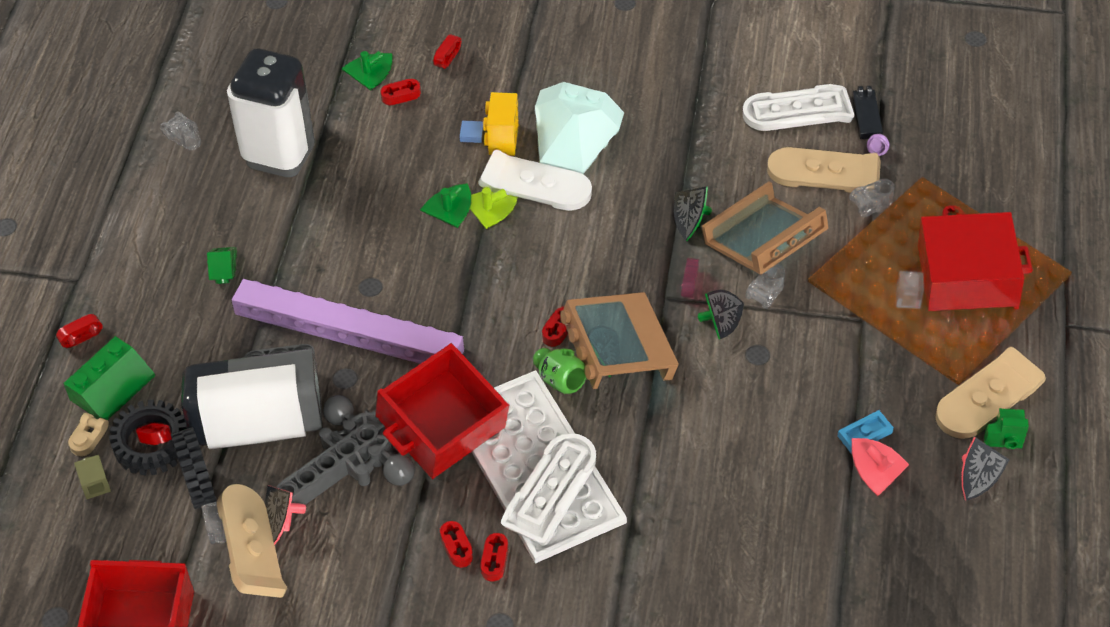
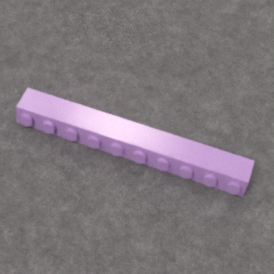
(341, 322)

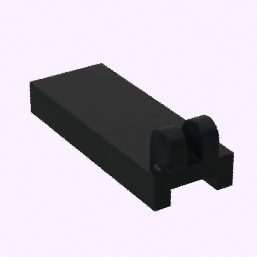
(866, 112)

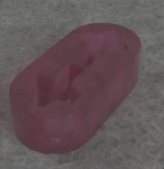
(690, 277)

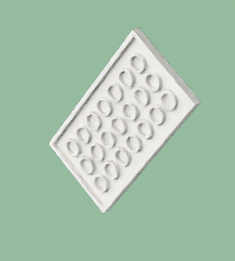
(517, 449)

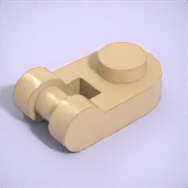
(84, 442)

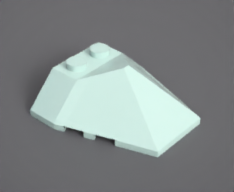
(574, 125)

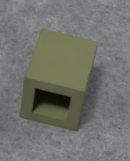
(92, 476)

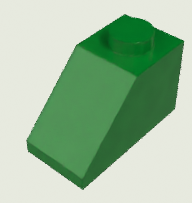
(222, 264)

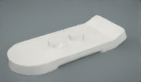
(798, 108)
(536, 181)
(551, 488)

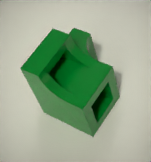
(1008, 430)

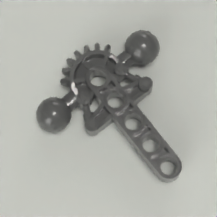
(347, 454)

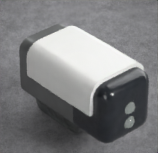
(271, 112)
(253, 398)

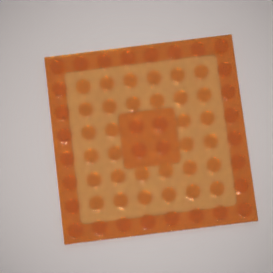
(950, 341)

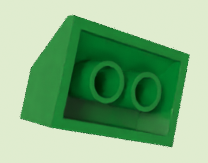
(108, 379)

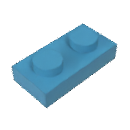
(870, 427)

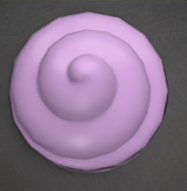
(878, 144)

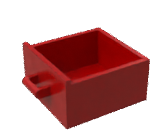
(971, 261)
(440, 411)
(137, 594)

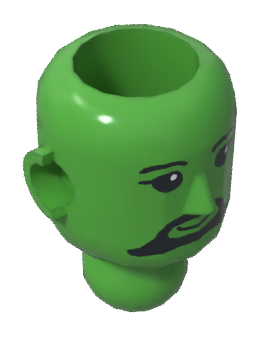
(560, 369)

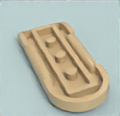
(823, 168)
(978, 400)
(250, 542)

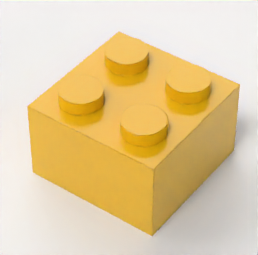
(501, 123)

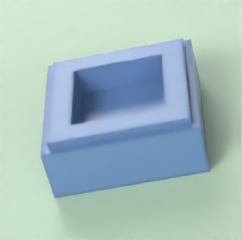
(471, 131)

